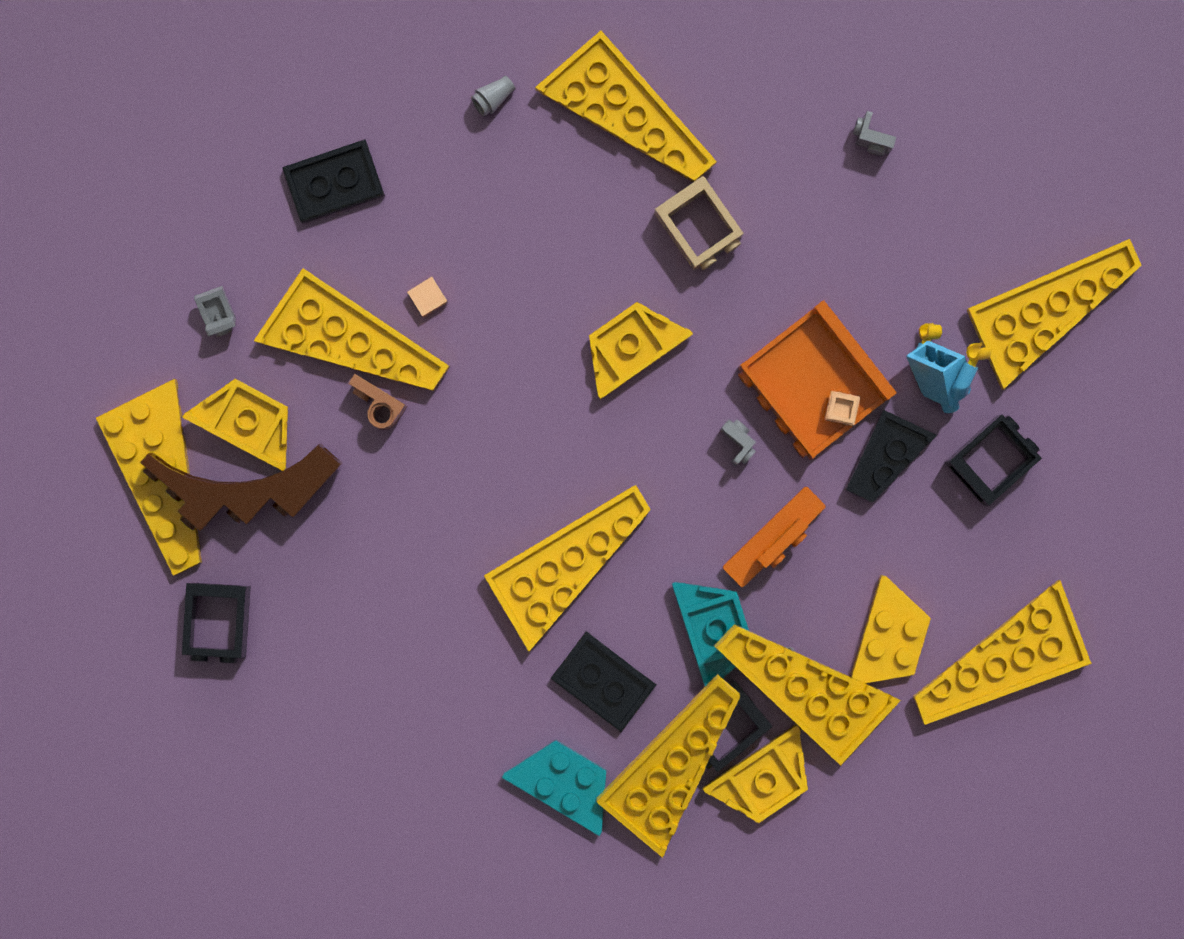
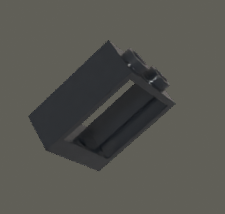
(972, 481)
(242, 619)
(757, 717)

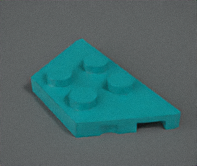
(707, 617)
(563, 782)

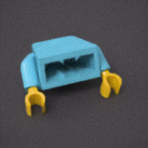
(942, 372)

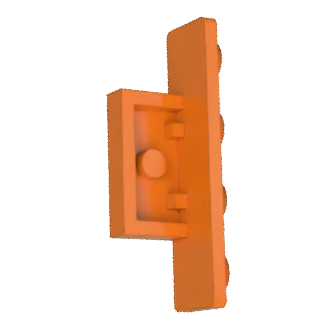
(774, 537)

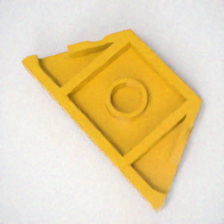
(630, 345)
(245, 420)
(891, 636)
(765, 778)

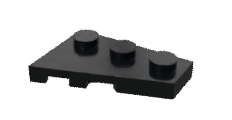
(886, 454)

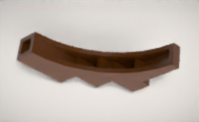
(244, 499)

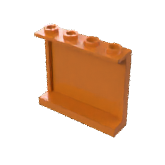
(800, 371)

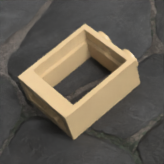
(682, 199)

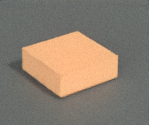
(427, 297)
(842, 408)

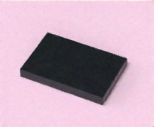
(333, 181)
(603, 681)

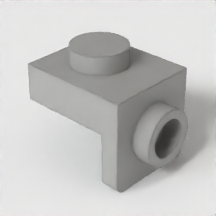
(876, 142)
(216, 311)
(738, 433)

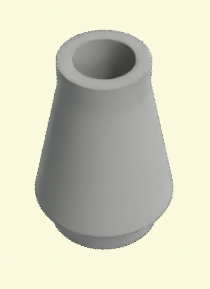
(491, 96)

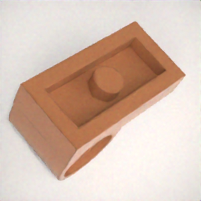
(381, 399)

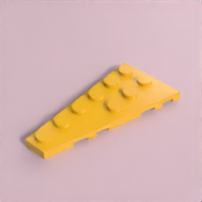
(616, 98)
(1039, 313)
(334, 329)
(148, 426)
(551, 574)
(1022, 652)
(819, 699)
(664, 776)

